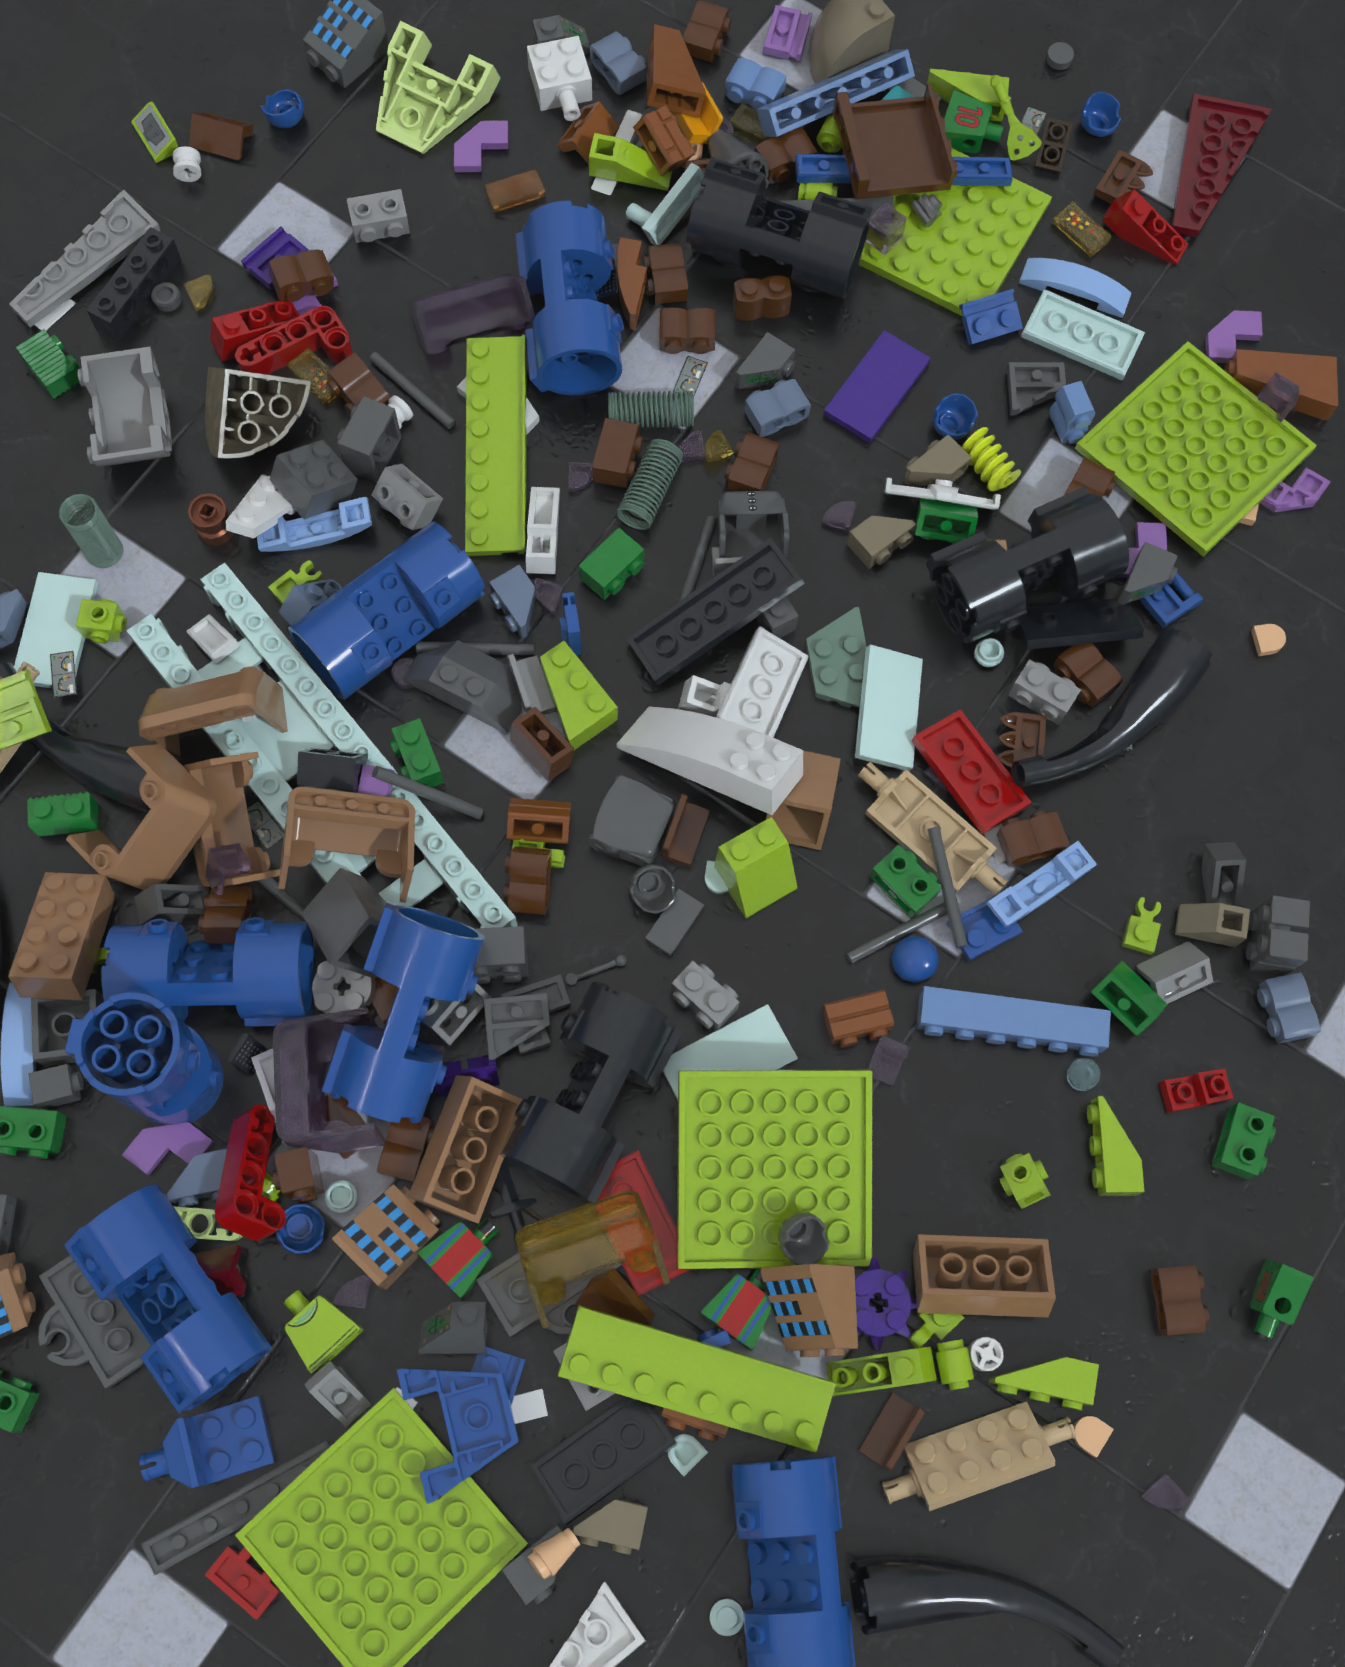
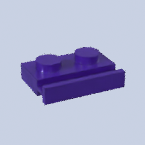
(274, 246)

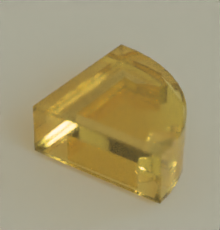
(199, 291)
(717, 447)

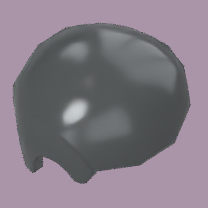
(652, 888)
(803, 1238)

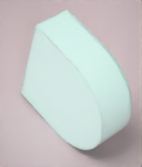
(713, 880)
(686, 1453)

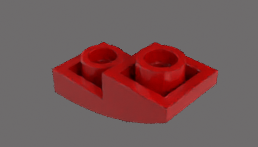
(1196, 1090)

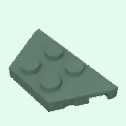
(838, 659)

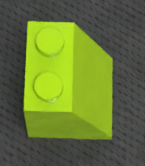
(757, 867)

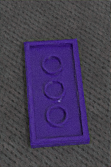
(877, 386)

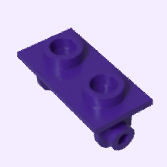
(478, 1067)

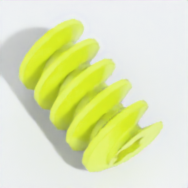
(988, 462)

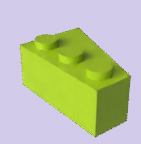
(577, 696)

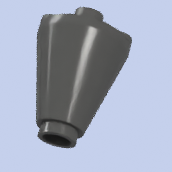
(731, 150)

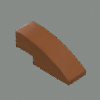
(630, 279)

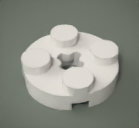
(326, 989)

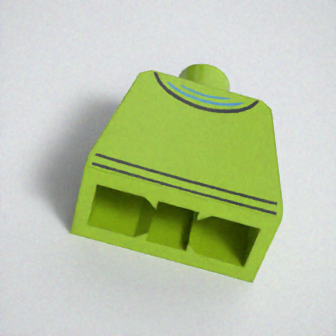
(319, 1329)

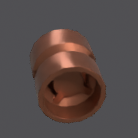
(209, 519)

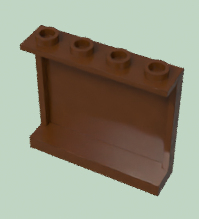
(895, 145)

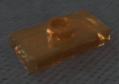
(515, 190)

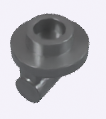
(927, 208)

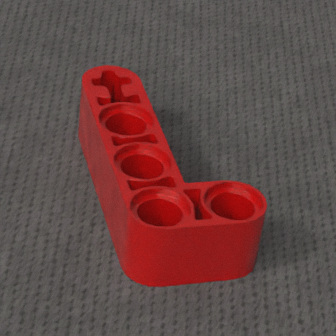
(259, 358)
(241, 1185)

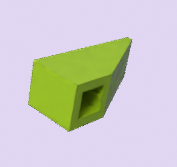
(970, 84)
(624, 162)
(1117, 1161)
(882, 1371)
(1059, 1378)

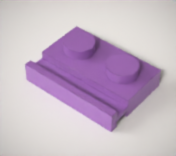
(787, 33)

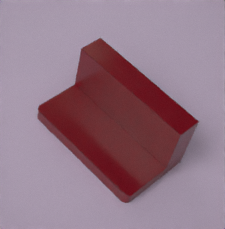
(221, 1268)

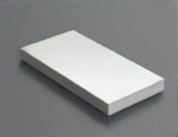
(763, 683)

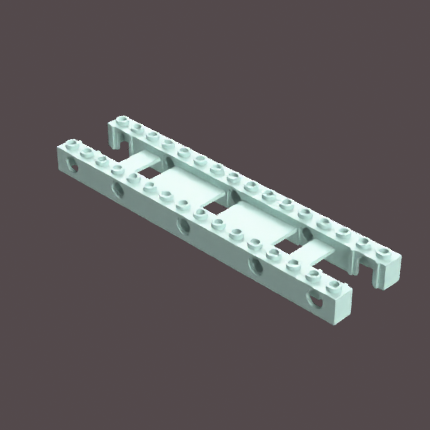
(313, 721)

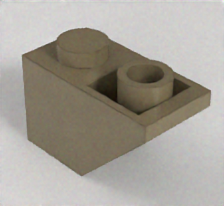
(941, 461)
(878, 537)
(1213, 923)
(615, 1523)

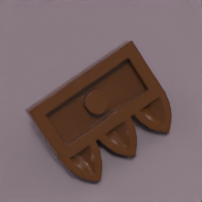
(1122, 177)
(1025, 740)

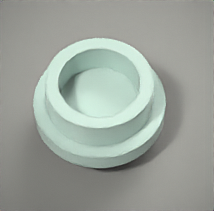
(989, 652)
(341, 1196)
(726, 1617)

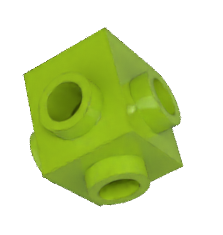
(101, 620)
(1024, 1179)

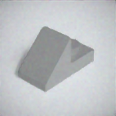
(338, 1393)

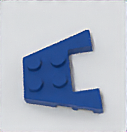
(476, 1421)

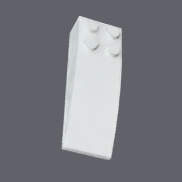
(717, 755)

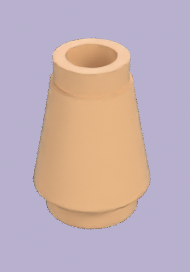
(553, 1553)

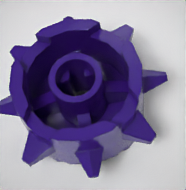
(896, 1303)

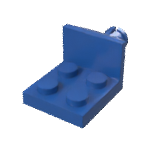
(213, 1445)

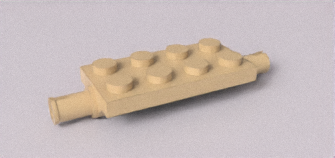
(909, 808)
(978, 1456)

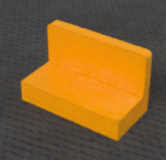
(700, 129)

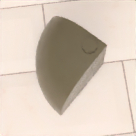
(849, 35)
(250, 410)

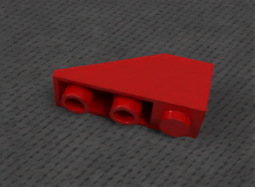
(1144, 227)
(240, 327)

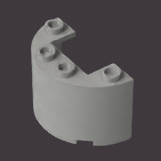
(127, 407)

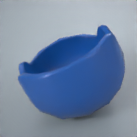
(283, 108)
(1100, 114)
(955, 416)
(915, 959)
(302, 1229)

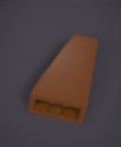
(672, 74)
(1312, 373)

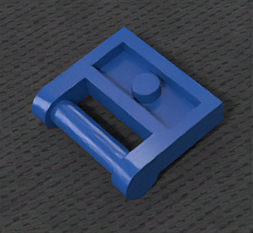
(1167, 606)

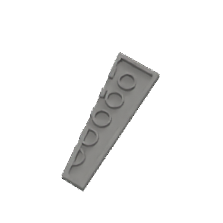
(96, 251)

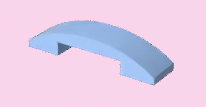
(1078, 281)
(318, 530)
(1041, 885)
(16, 1050)

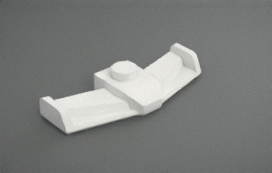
(942, 491)

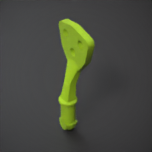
(1016, 127)

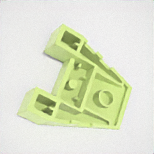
(423, 104)

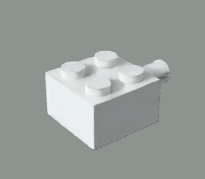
(560, 75)

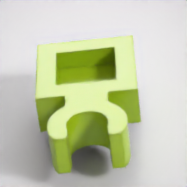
(283, 586)
(1141, 931)

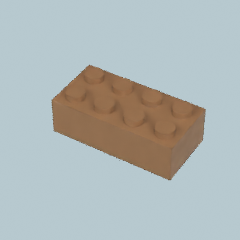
(62, 936)
(466, 1149)
(983, 1276)

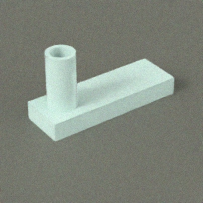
(671, 209)

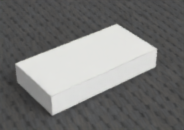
(213, 638)

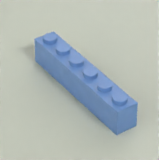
(820, 97)
(1013, 1020)

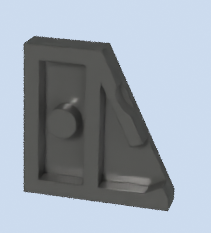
(1033, 383)
(514, 1020)

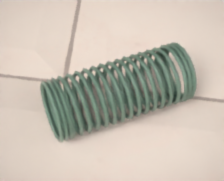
(652, 402)
(635, 506)
(91, 531)

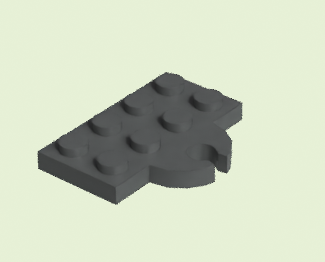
(512, 1301)
(93, 1328)

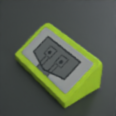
(154, 133)

